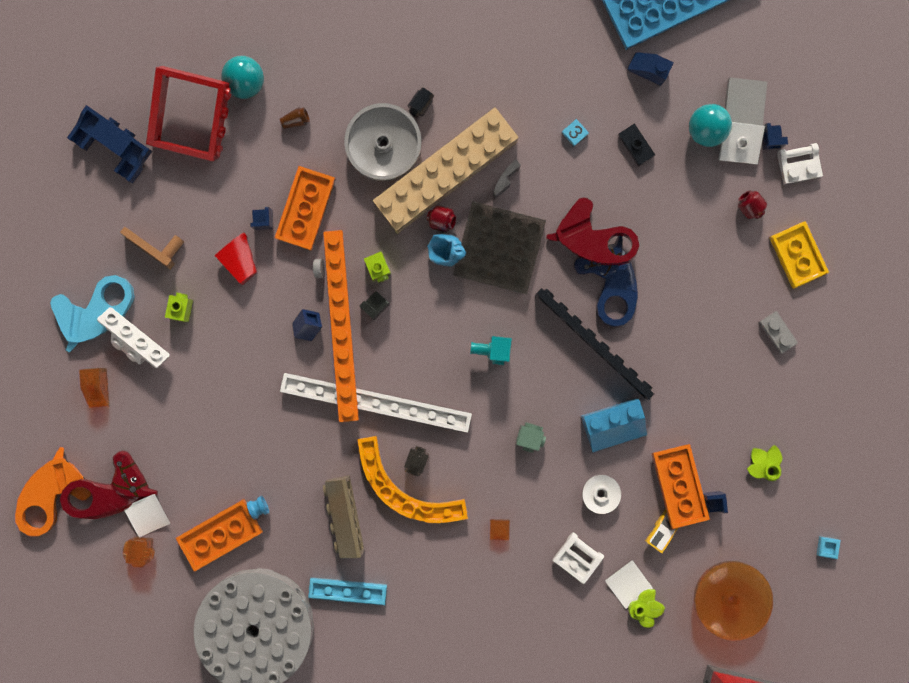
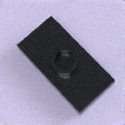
(636, 144)

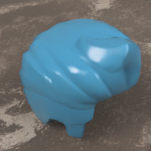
(445, 250)

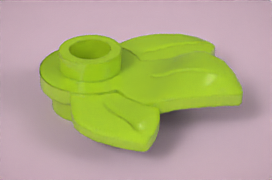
(763, 461)
(648, 608)

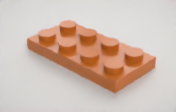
(305, 208)
(680, 486)
(218, 535)

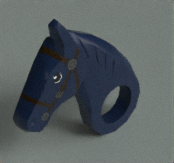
(619, 282)

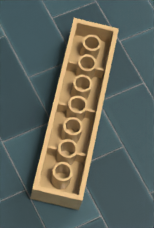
(446, 170)

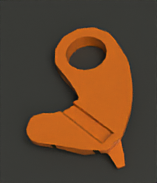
(43, 489)

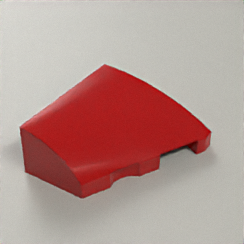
(238, 259)

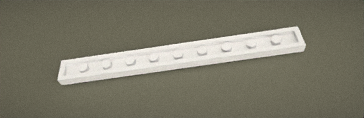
(379, 403)

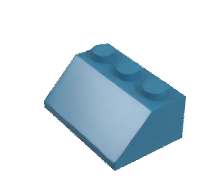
(615, 424)

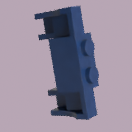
(94, 126)

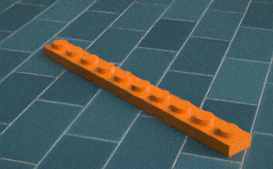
(341, 326)

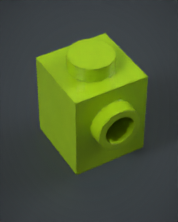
(377, 267)
(179, 307)

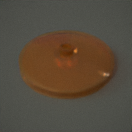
(745, 612)

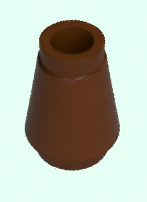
(295, 118)

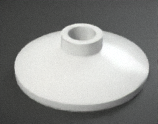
(608, 501)

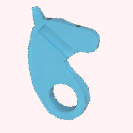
(82, 324)

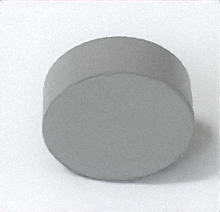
(318, 268)

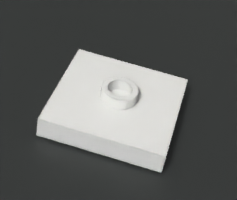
(742, 144)

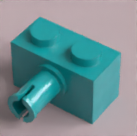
(497, 350)

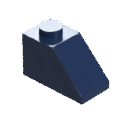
(650, 67)

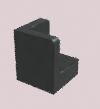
(374, 305)

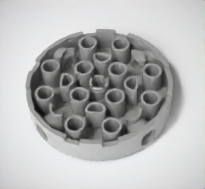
(259, 599)

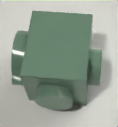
(530, 437)

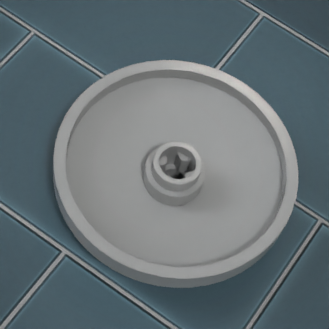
(383, 124)

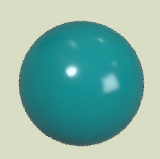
(243, 76)
(710, 125)

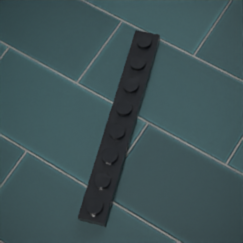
(601, 349)

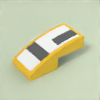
(661, 534)

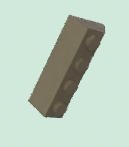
(344, 517)

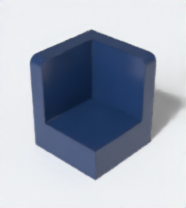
(773, 137)
(262, 219)
(307, 325)
(716, 502)

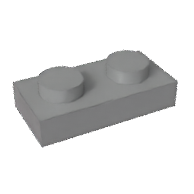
(778, 332)

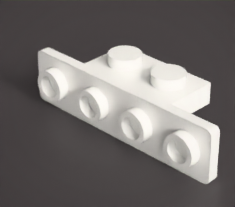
(131, 340)

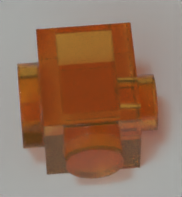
(138, 551)

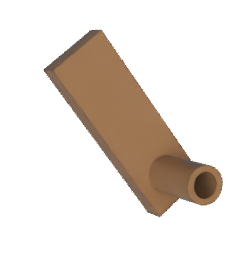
(162, 257)

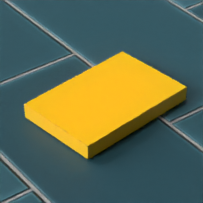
(799, 255)

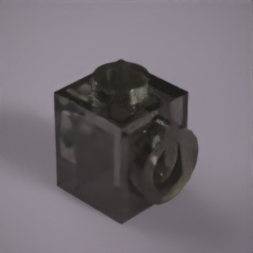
(416, 461)

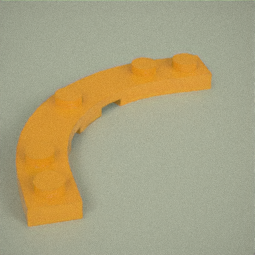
(397, 499)

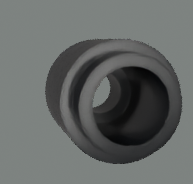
(420, 102)

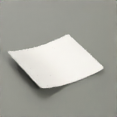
(146, 515)
(628, 583)

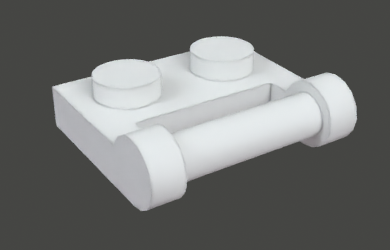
(800, 170)
(573, 562)

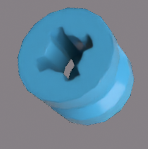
(257, 507)

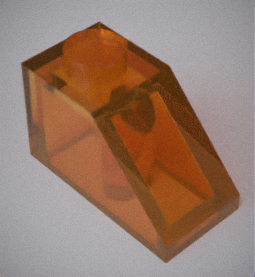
(95, 386)

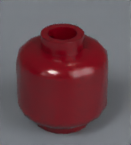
(752, 204)
(441, 219)

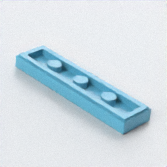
(347, 591)

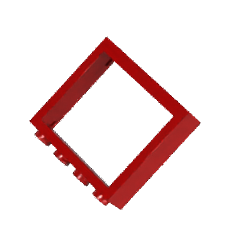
(158, 108)

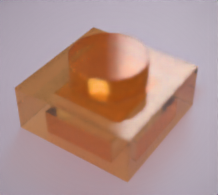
(499, 529)

